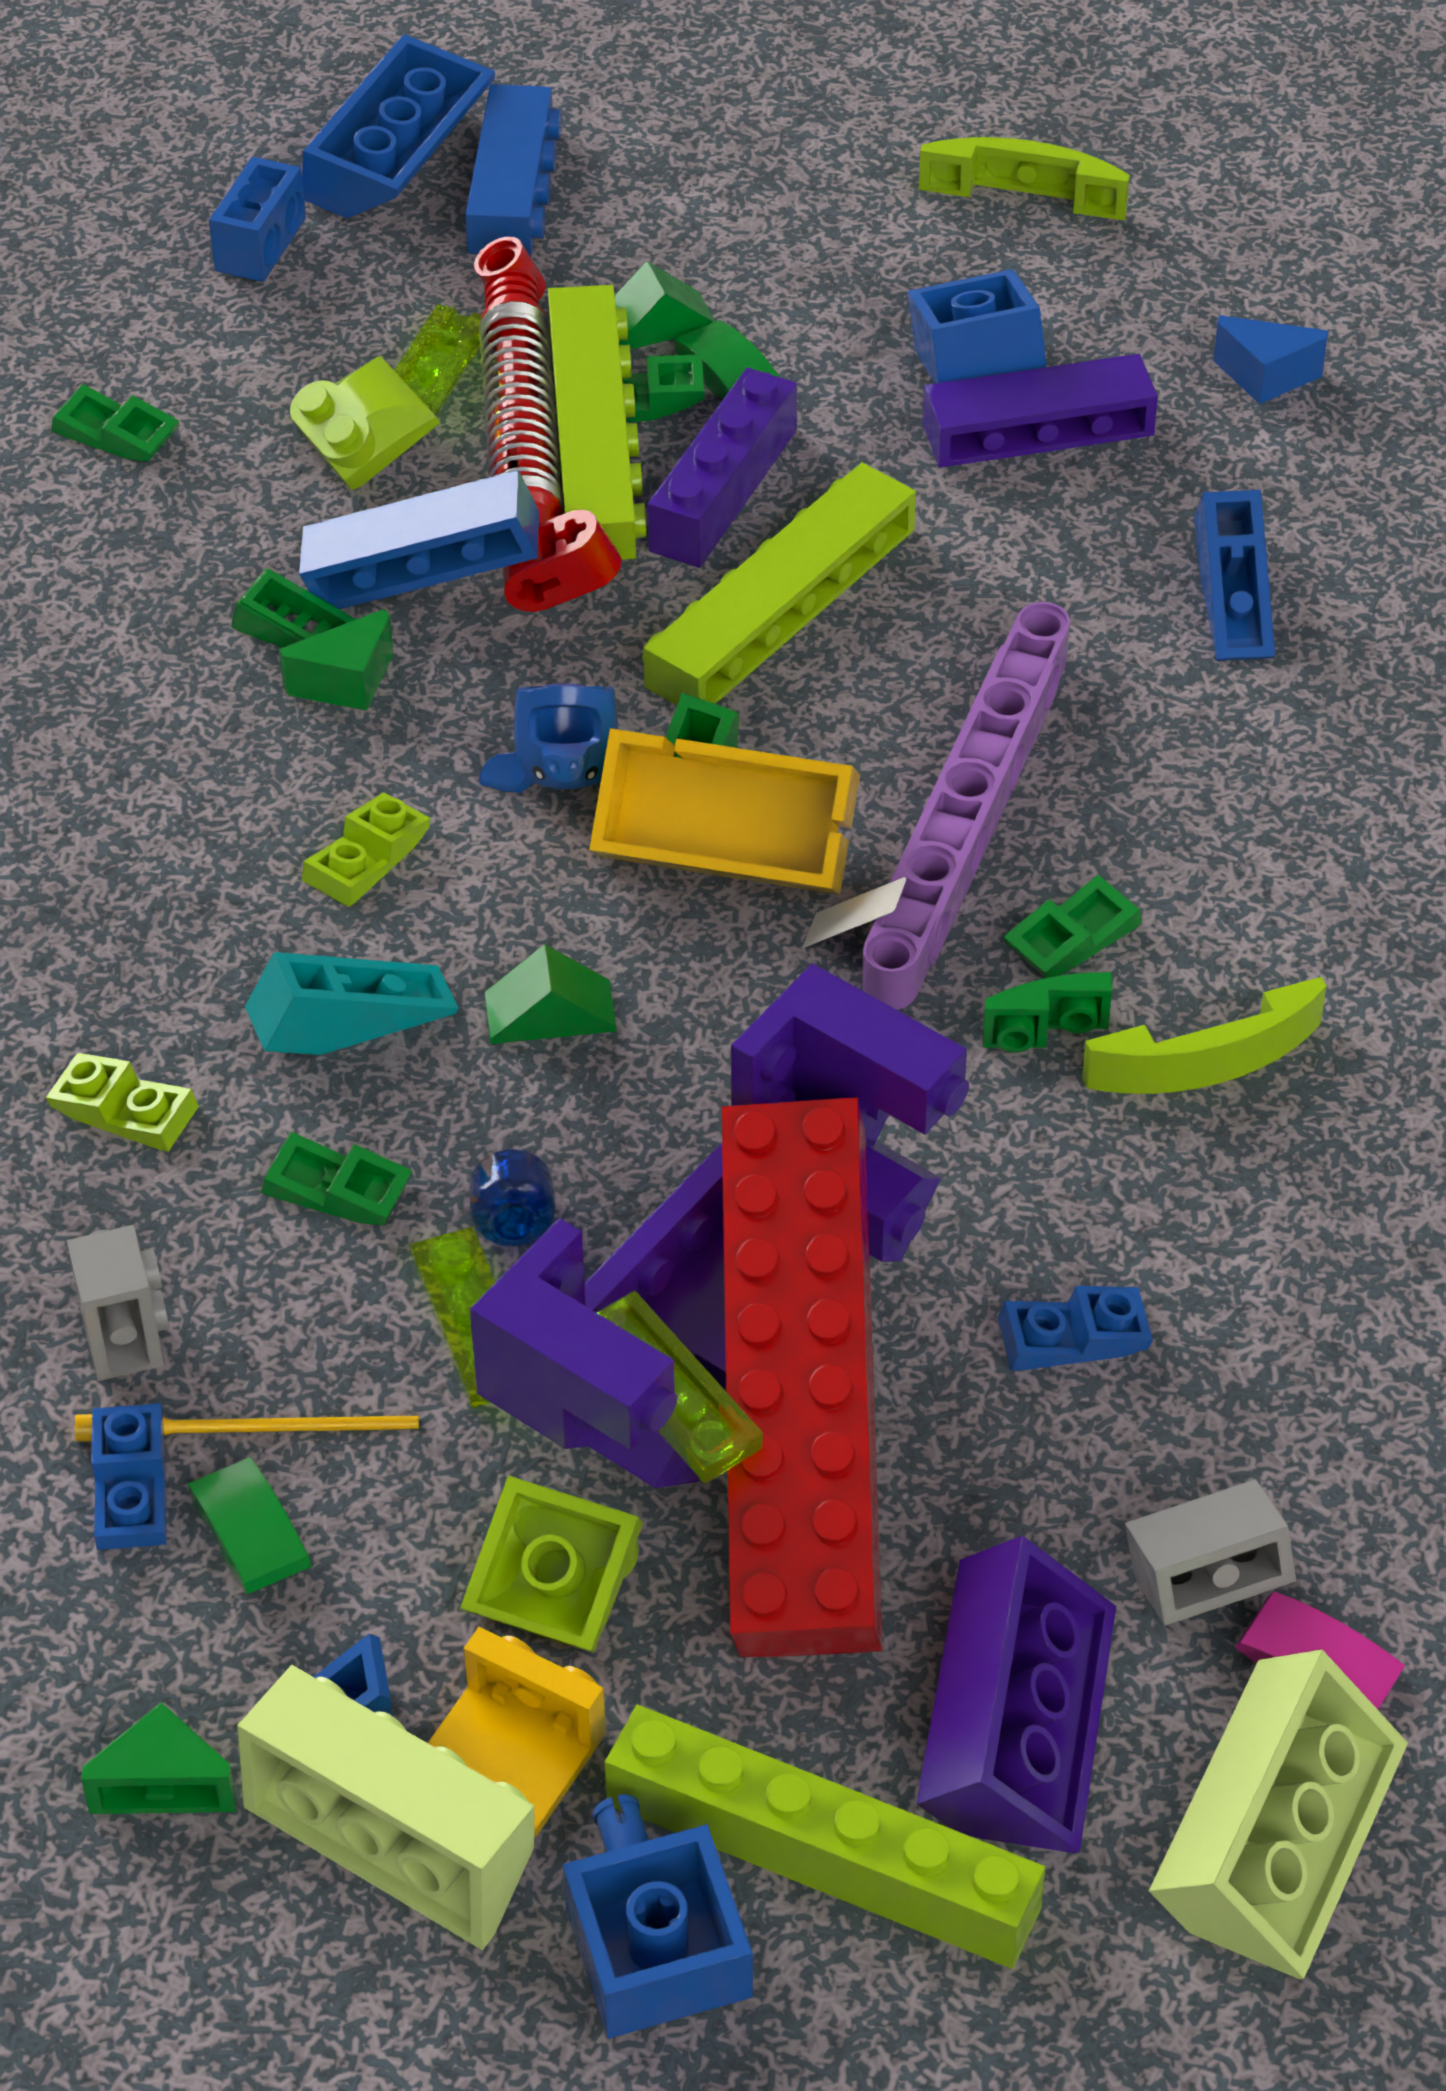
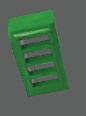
(275, 590)

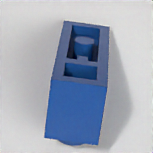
(1235, 574)

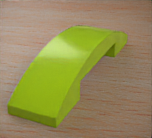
(1027, 167)
(1137, 1065)

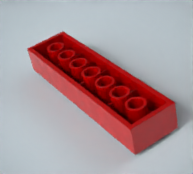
(805, 1376)

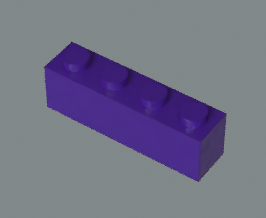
(1039, 410)
(722, 467)

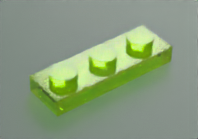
(454, 1279)
(706, 1423)

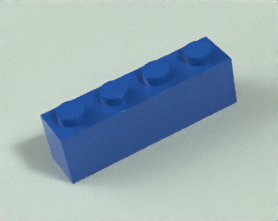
(512, 166)
(421, 541)

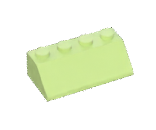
(385, 1804)
(1281, 1813)

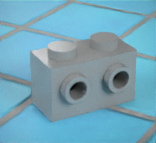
(117, 1301)
(1215, 1545)

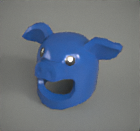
(557, 738)

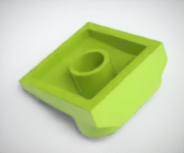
(361, 420)
(552, 1564)

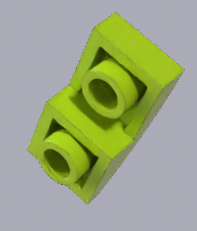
(371, 845)
(113, 1099)

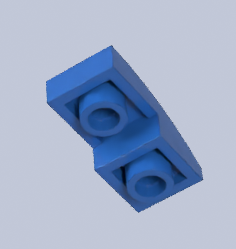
(1087, 1328)
(129, 1476)

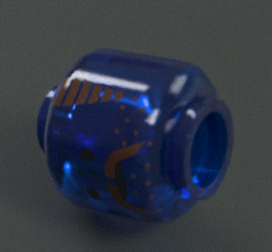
(512, 1197)

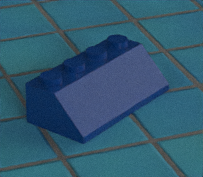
(390, 126)

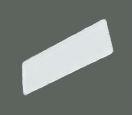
(855, 912)

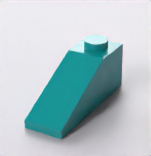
(337, 1001)

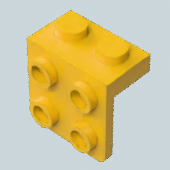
(524, 1720)

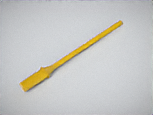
(83, 1424)

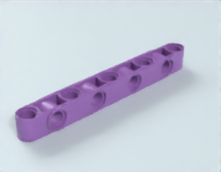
(967, 804)

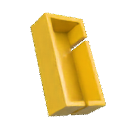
(724, 811)

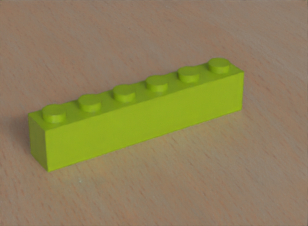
(594, 411)
(780, 587)
(828, 1836)

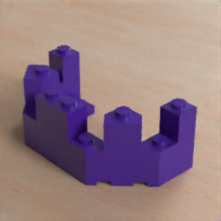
(597, 1386)

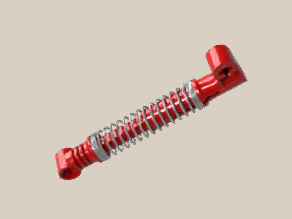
(514, 330)

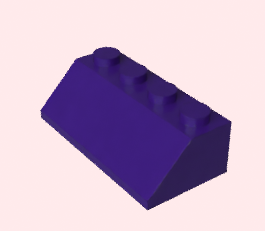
(1018, 1700)

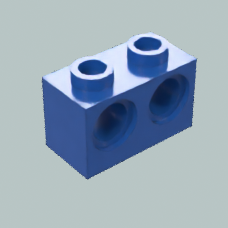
(257, 219)

